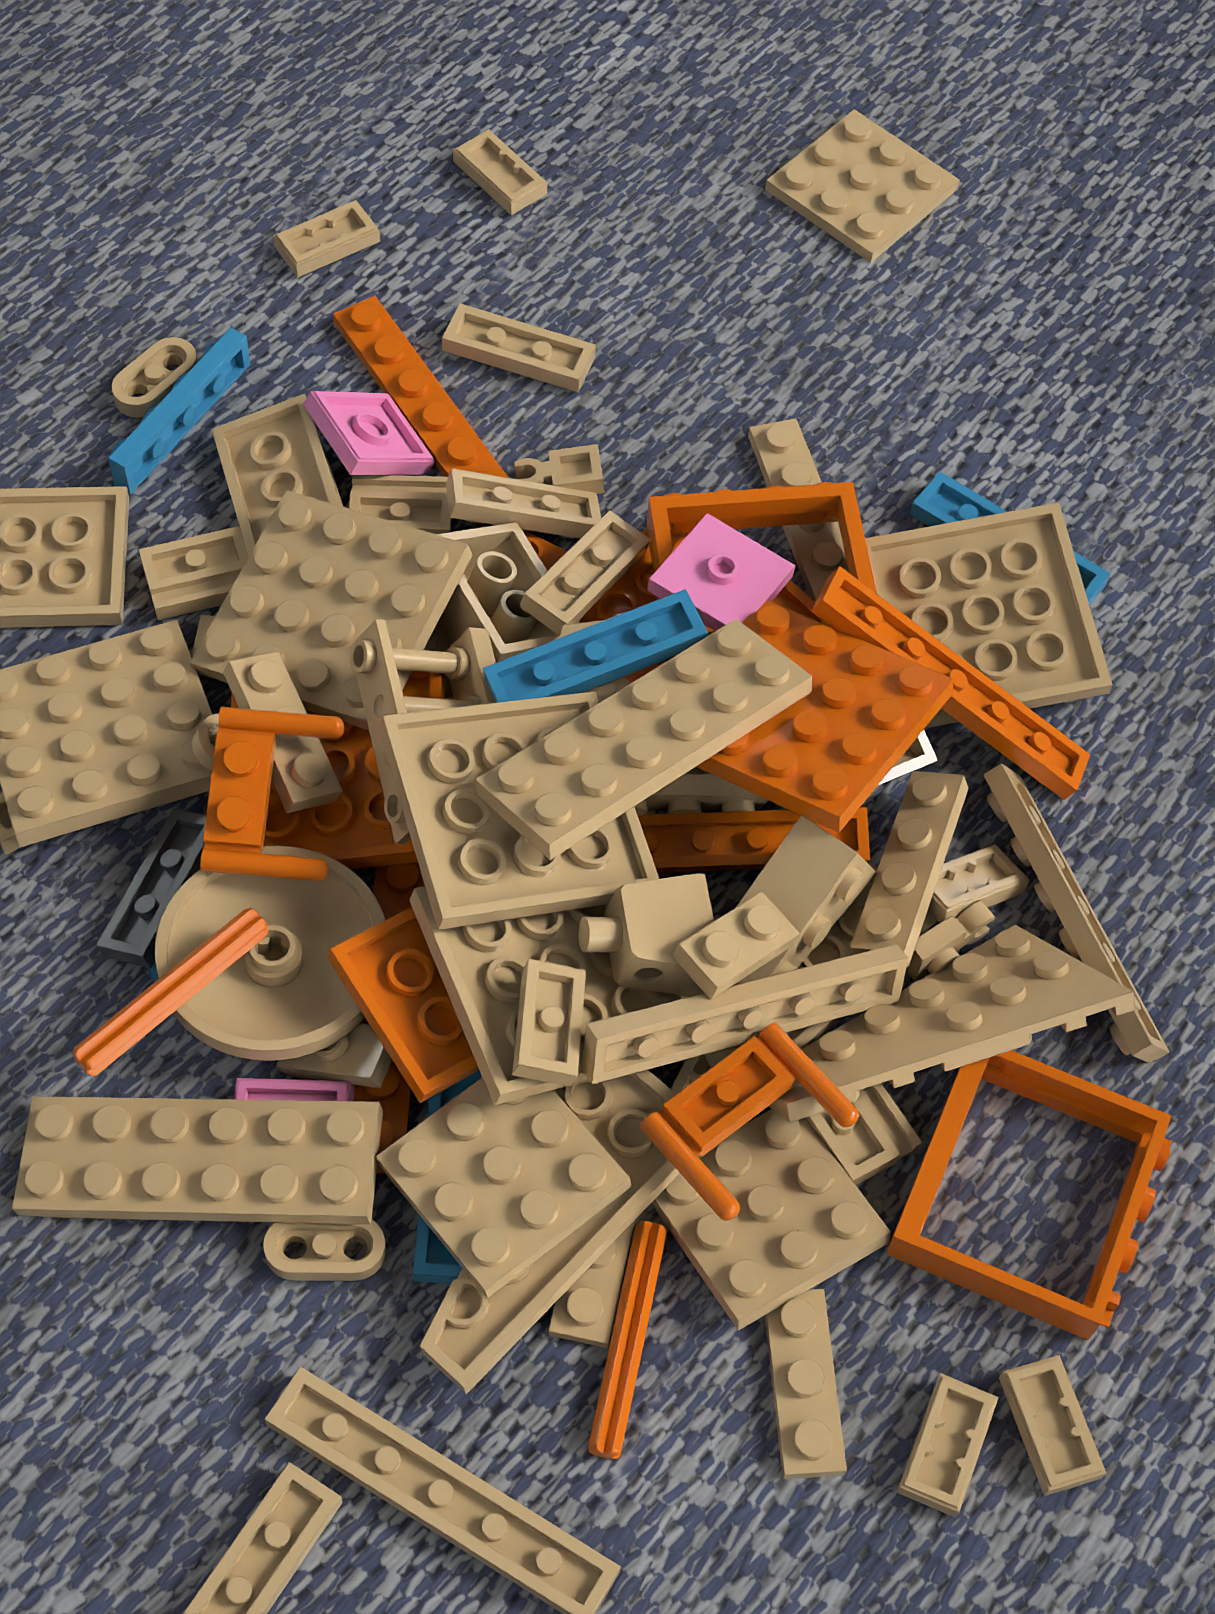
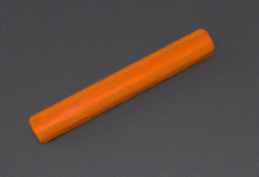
(169, 992)
(627, 1341)

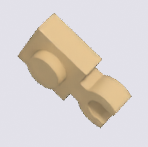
(568, 468)
(942, 943)

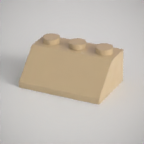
(493, 588)

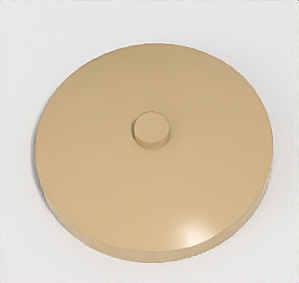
(283, 991)

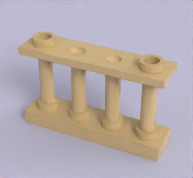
(382, 693)

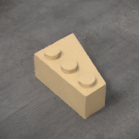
(812, 885)

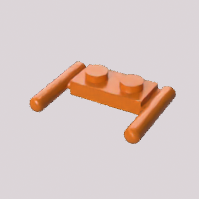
(242, 791)
(728, 1099)

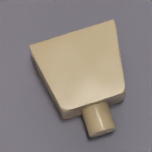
(644, 929)

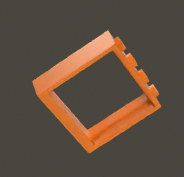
(763, 508)
(1078, 1099)

